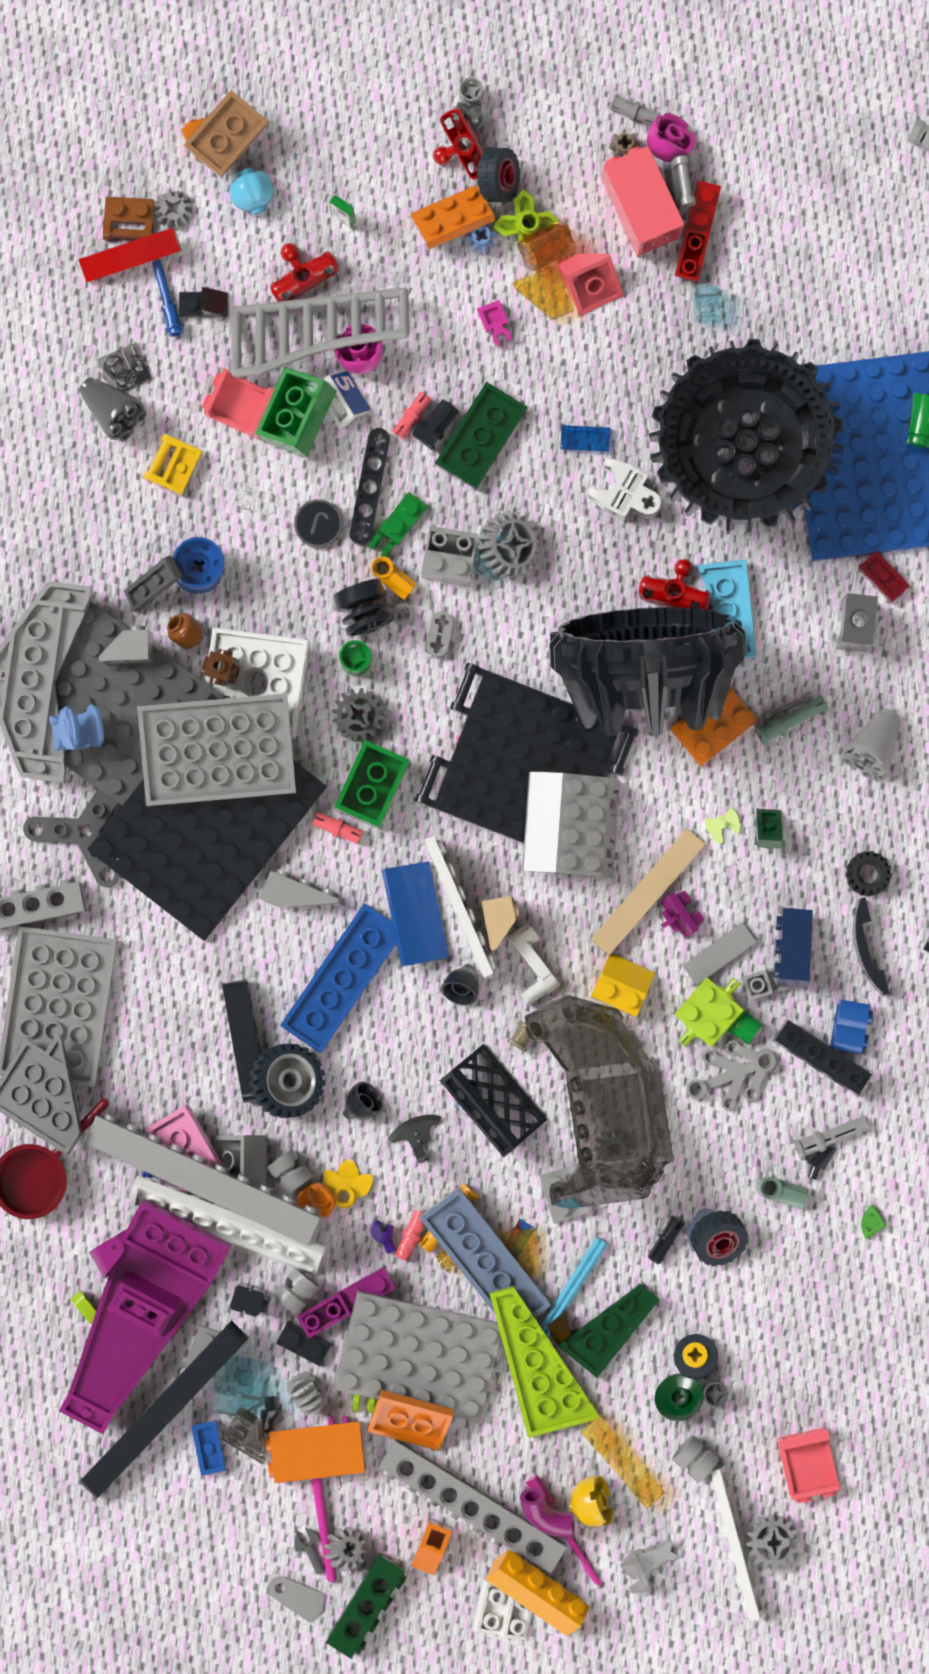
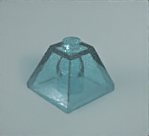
(241, 1384)

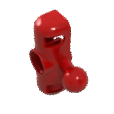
(461, 128)
(315, 266)
(663, 587)

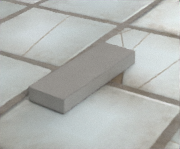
(719, 953)

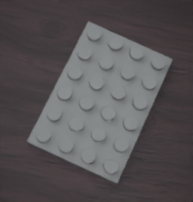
(216, 749)
(60, 988)
(418, 1354)

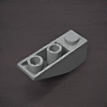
(289, 893)

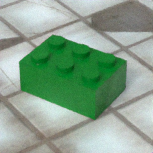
(295, 411)
(372, 784)

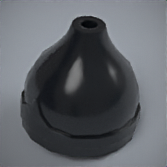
(461, 986)
(362, 1102)

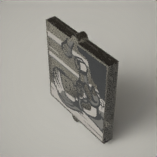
(125, 368)

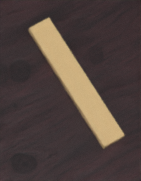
(647, 892)

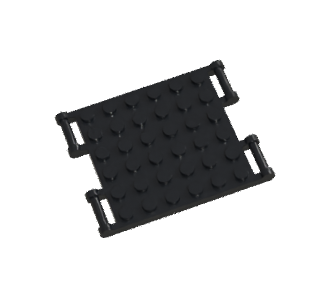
(504, 739)

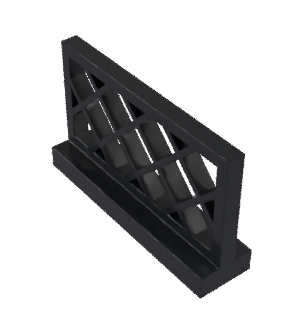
(482, 1110)

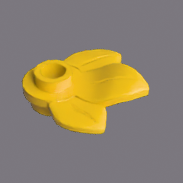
(347, 1180)

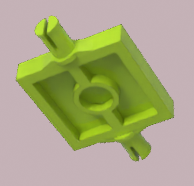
(709, 1012)

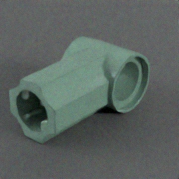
(784, 1192)

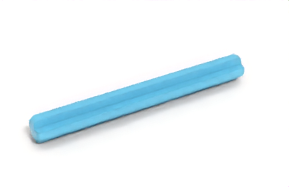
(574, 1283)

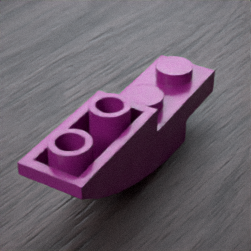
(341, 1303)

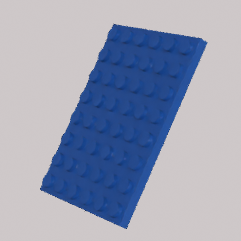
(881, 480)

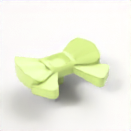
(715, 826)

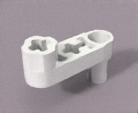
(522, 940)

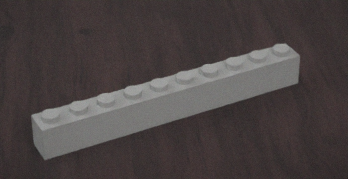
(205, 1180)

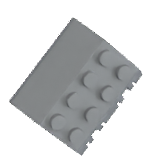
(570, 824)

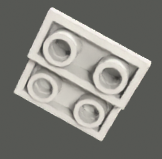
(500, 1614)

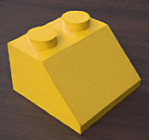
(622, 985)

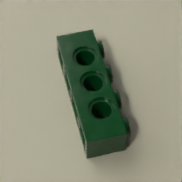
(350, 1643)

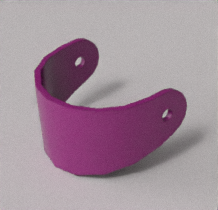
(108, 1253)

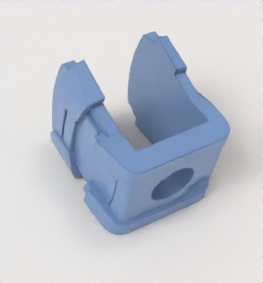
(77, 730)

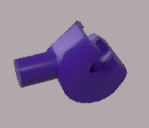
(382, 1236)

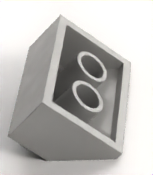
(243, 1155)

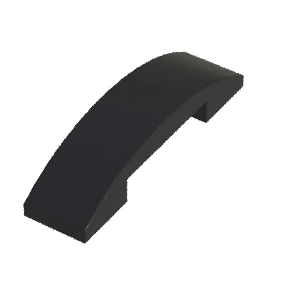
(862, 916)

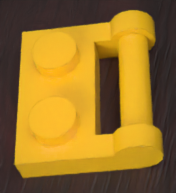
(180, 467)

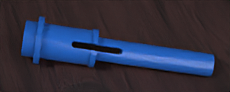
(174, 327)

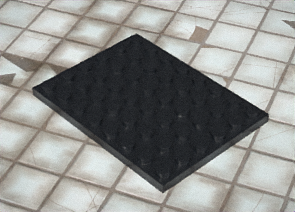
(201, 853)

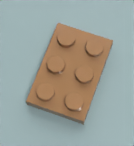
(226, 134)

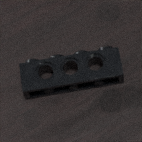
(821, 1057)

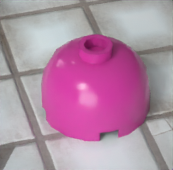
(670, 137)
(362, 357)

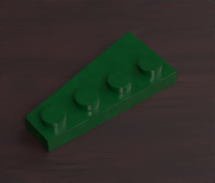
(606, 1333)

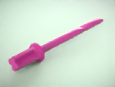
(535, 1482)

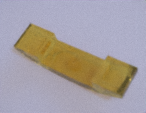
(623, 1462)

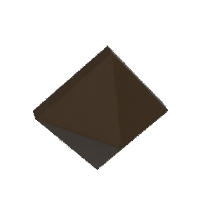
(561, 1328)

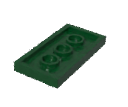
(481, 435)

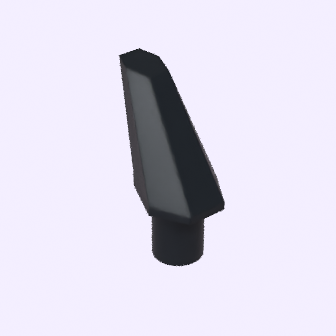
(820, 1162)
(269, 1413)

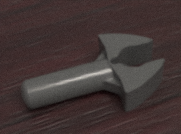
(310, 1549)

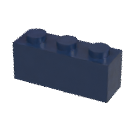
(793, 947)

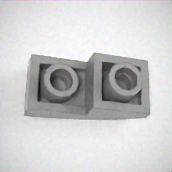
(762, 984)

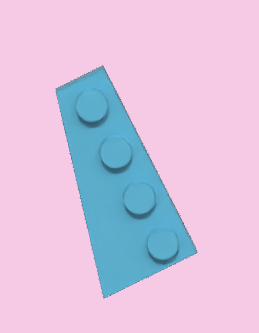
(731, 594)

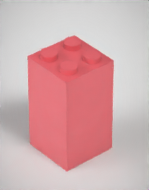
(642, 200)

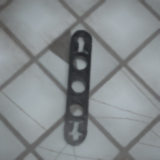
(369, 475)

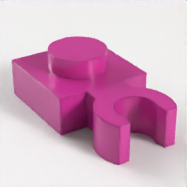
(493, 319)

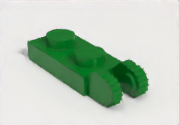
(399, 523)

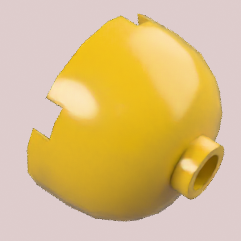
(591, 1503)

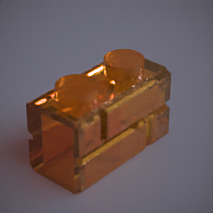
(547, 246)

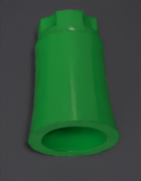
(919, 421)

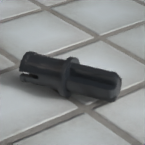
(665, 1240)

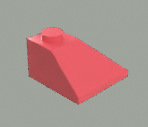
(590, 281)

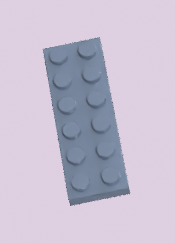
(480, 1251)

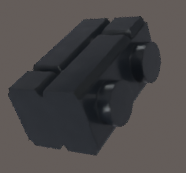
(250, 1299)

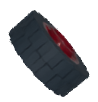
(498, 175)
(719, 1238)

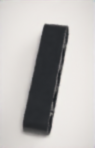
(242, 1032)

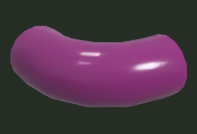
(545, 1518)

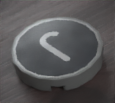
(318, 523)

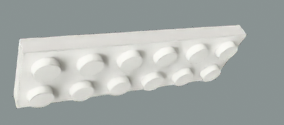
(456, 899)

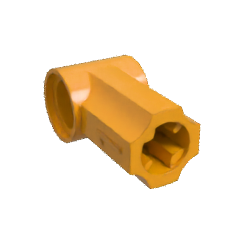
(395, 579)

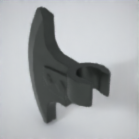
(416, 1133)

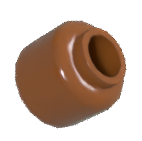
(185, 631)

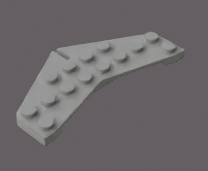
(31, 663)

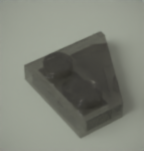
(247, 1435)

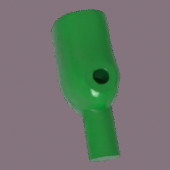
(745, 1027)

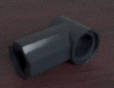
(433, 427)

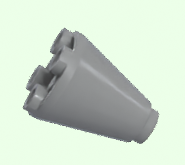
(874, 745)

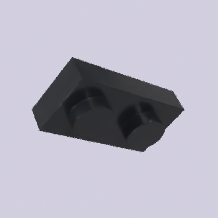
(295, 1340)

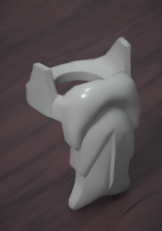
(643, 1561)

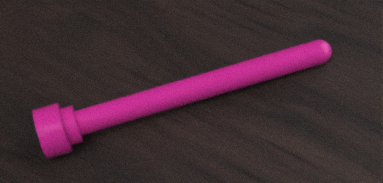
(323, 1526)

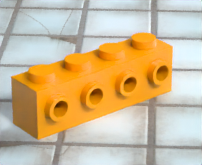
(537, 1592)

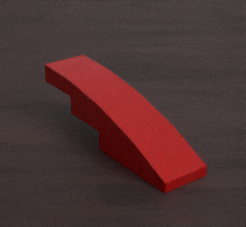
(130, 254)

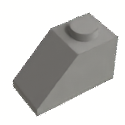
(130, 647)

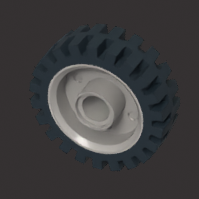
(270, 1086)

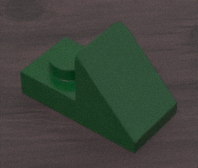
(768, 829)

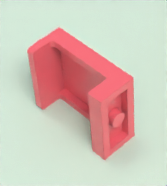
(237, 403)
(808, 1465)

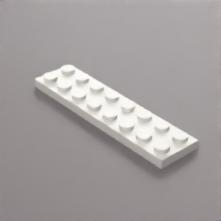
(229, 1226)

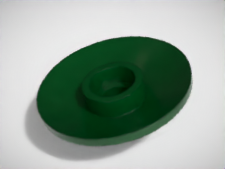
(673, 1389)

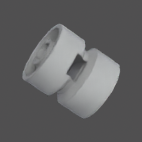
(289, 1171)
(296, 1291)
(692, 1456)

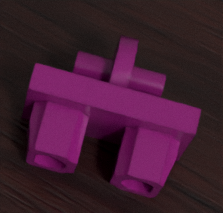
(677, 915)

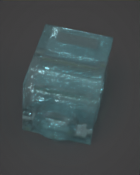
(706, 302)

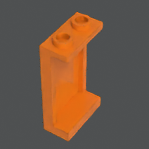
(316, 1452)

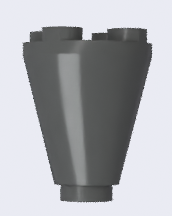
(112, 408)

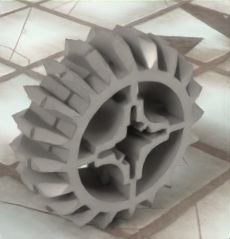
(509, 564)

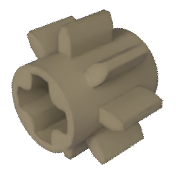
(624, 137)

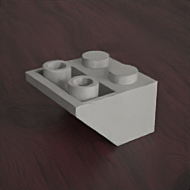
(449, 556)

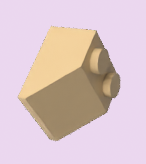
(499, 918)

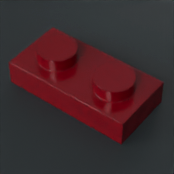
(883, 576)

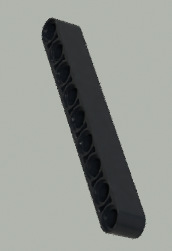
(164, 1409)

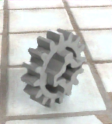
(773, 1552)

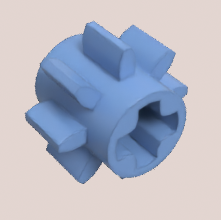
(483, 243)

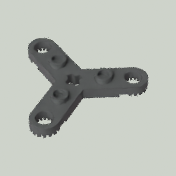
(67, 831)

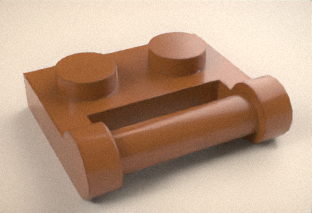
(130, 212)

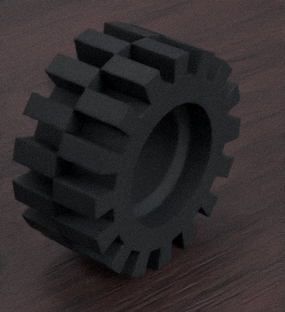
(879, 863)

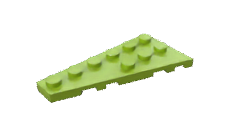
(542, 1381)

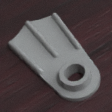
(298, 1598)

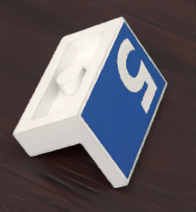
(348, 400)

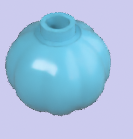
(251, 190)

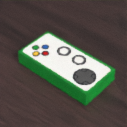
(342, 211)

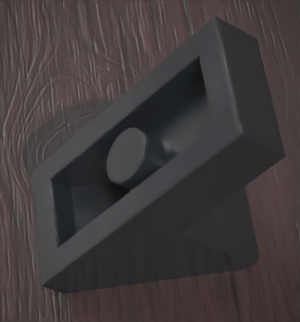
(203, 304)

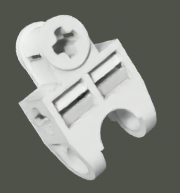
(634, 497)

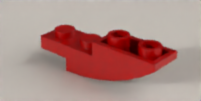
(697, 231)

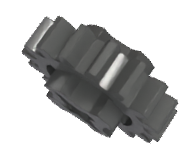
(349, 721)

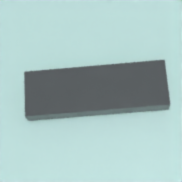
(152, 583)

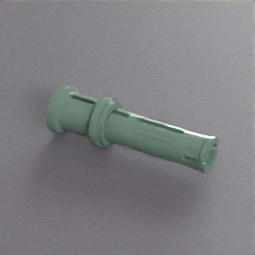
(780, 725)

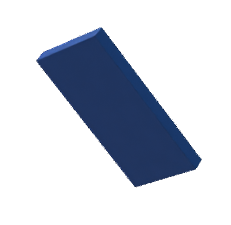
(415, 913)

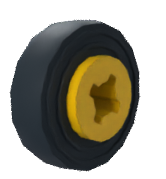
(695, 1366)

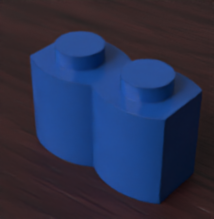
(850, 1026)

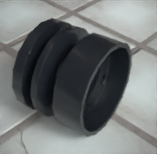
(363, 605)

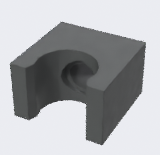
(852, 636)

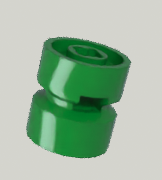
(355, 657)

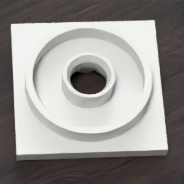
(277, 657)

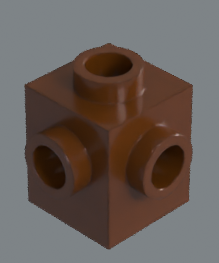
(229, 670)

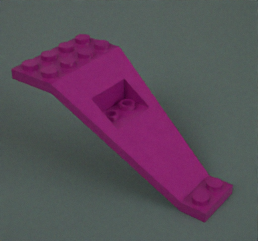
(162, 1271)

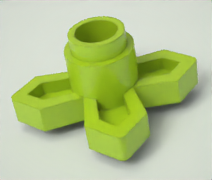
(524, 210)

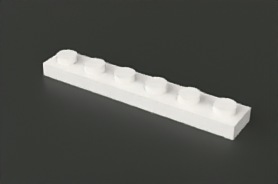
(734, 1533)

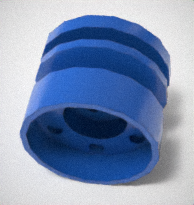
(199, 551)

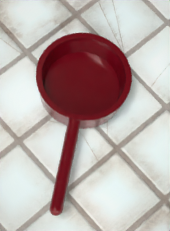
(35, 1177)

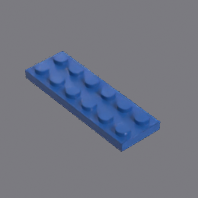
(341, 979)

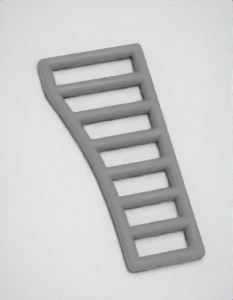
(308, 348)

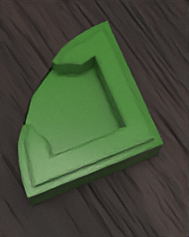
(871, 1222)

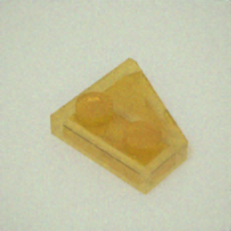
(546, 292)
(524, 1247)

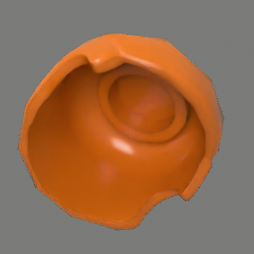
(320, 1195)

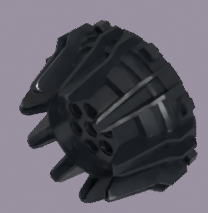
(721, 393)
(648, 663)

